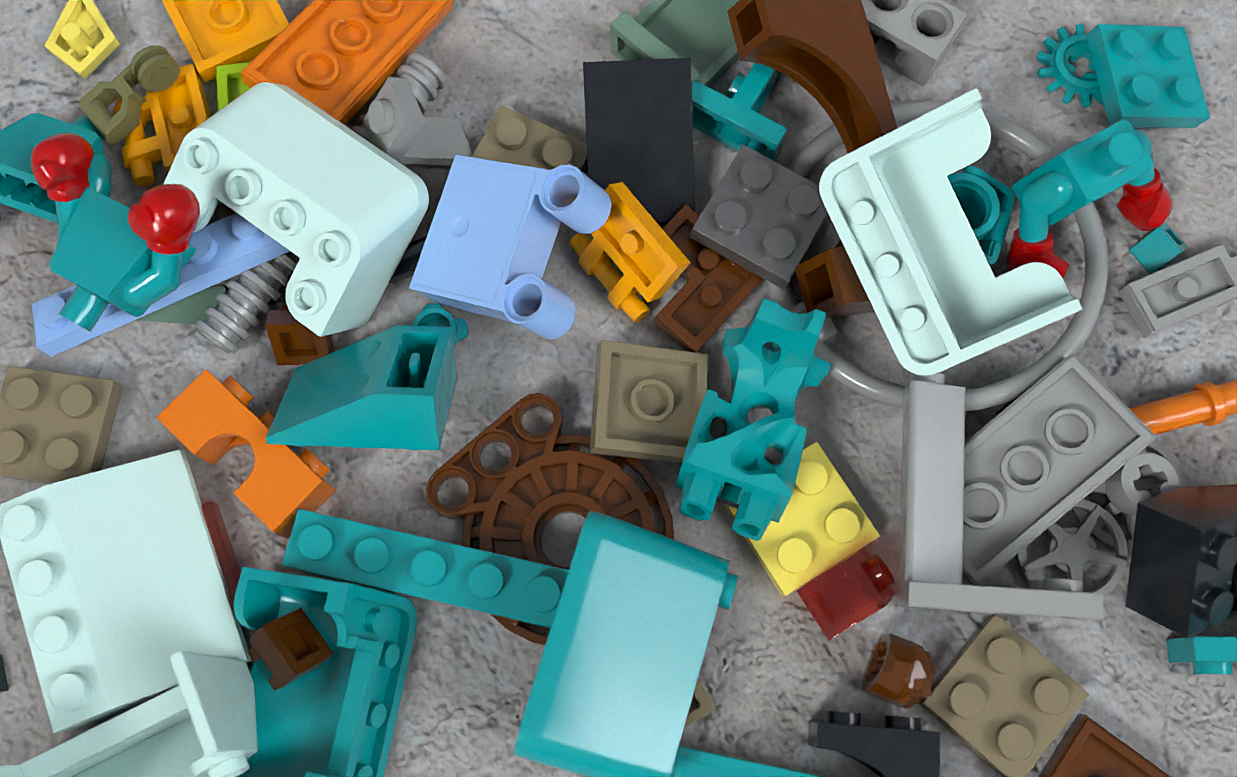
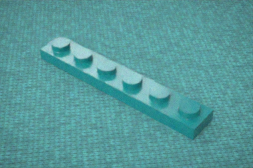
(425, 568)

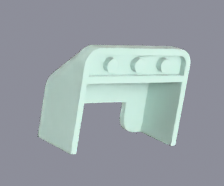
(312, 191)
(920, 249)

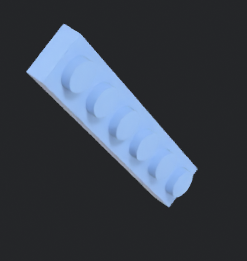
(221, 253)

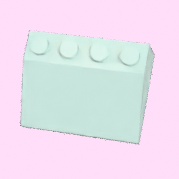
(113, 584)

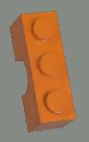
(215, 418)

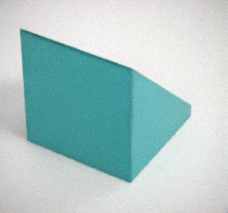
(1158, 248)

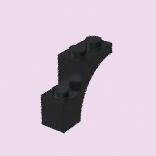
(888, 751)

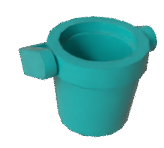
(986, 206)

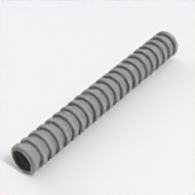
(259, 285)

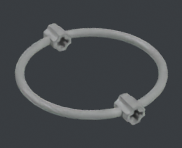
(1071, 340)

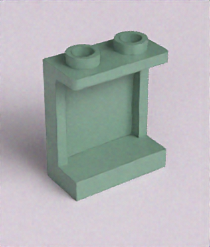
(679, 31)

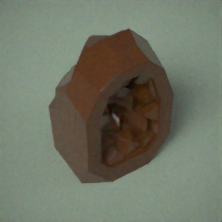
(898, 672)

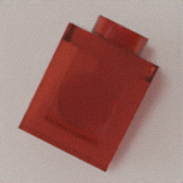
(848, 592)

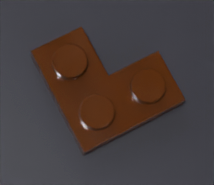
(712, 288)

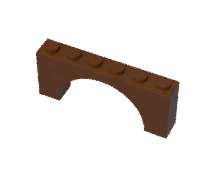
(834, 58)

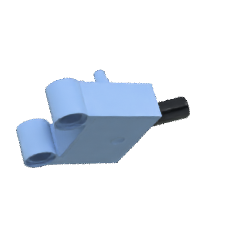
(496, 239)

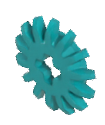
(1069, 49)

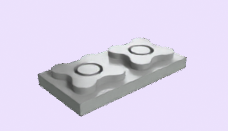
(1041, 462)

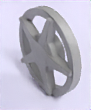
(1075, 551)

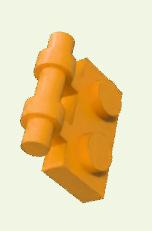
(174, 116)
(639, 250)

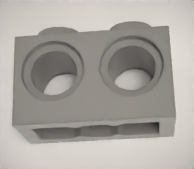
(899, 35)

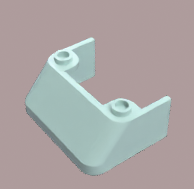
(187, 732)

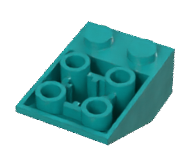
(373, 393)

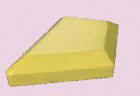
(81, 37)

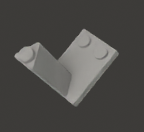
(934, 519)

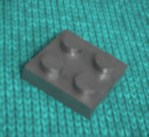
(761, 217)

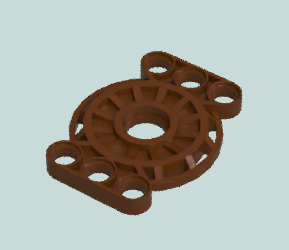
(538, 488)

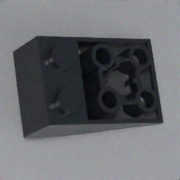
(1185, 558)

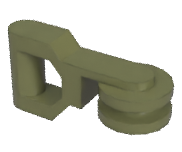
(151, 68)

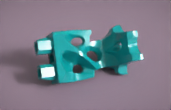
(761, 378)

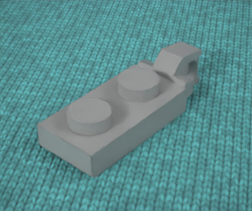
(1182, 290)

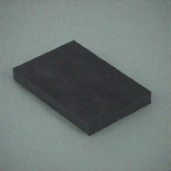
(642, 130)

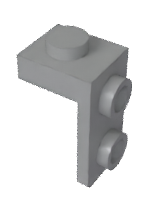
(406, 135)

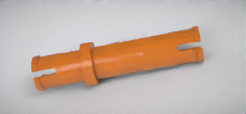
(1203, 404)

